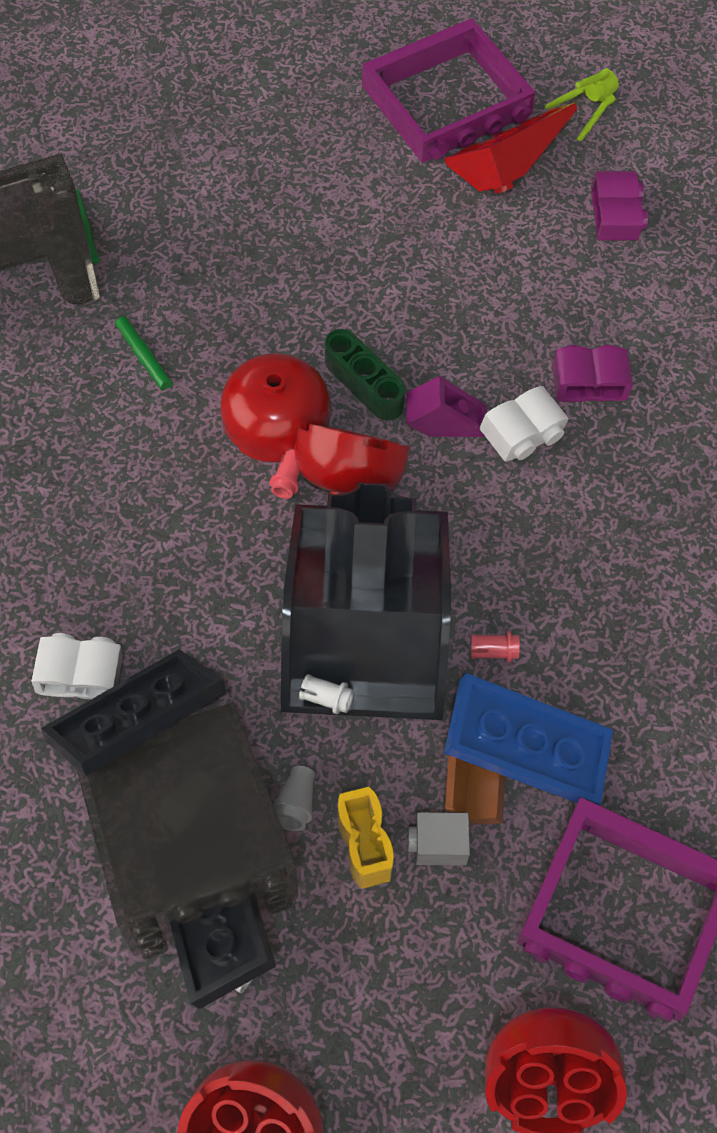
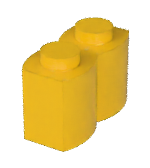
(368, 844)

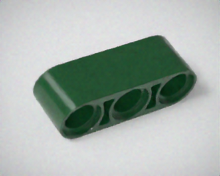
(359, 361)

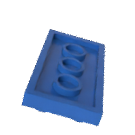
(528, 740)

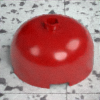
(267, 402)
(341, 458)
(557, 1050)
(251, 1099)

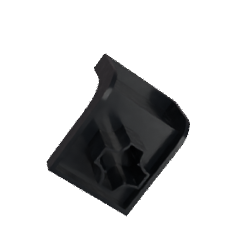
(368, 604)

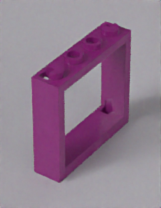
(431, 52)
(583, 965)

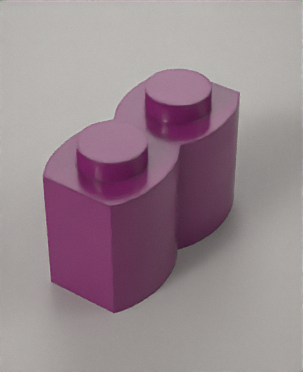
(618, 205)
(591, 374)

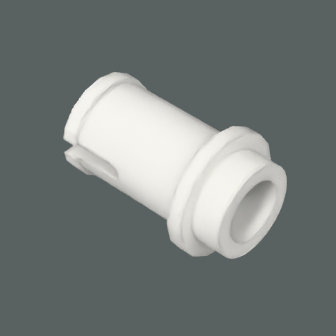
(327, 694)

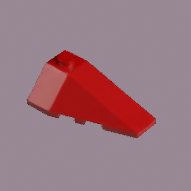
(510, 152)

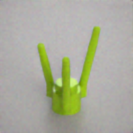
(597, 88)

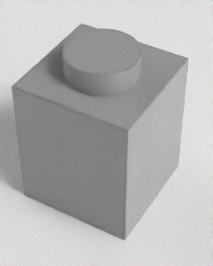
(440, 839)

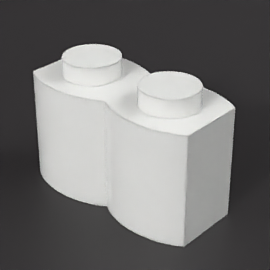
(524, 424)
(76, 667)

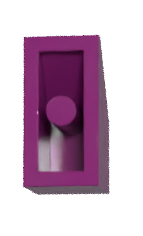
(444, 410)

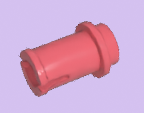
(285, 482)
(495, 646)

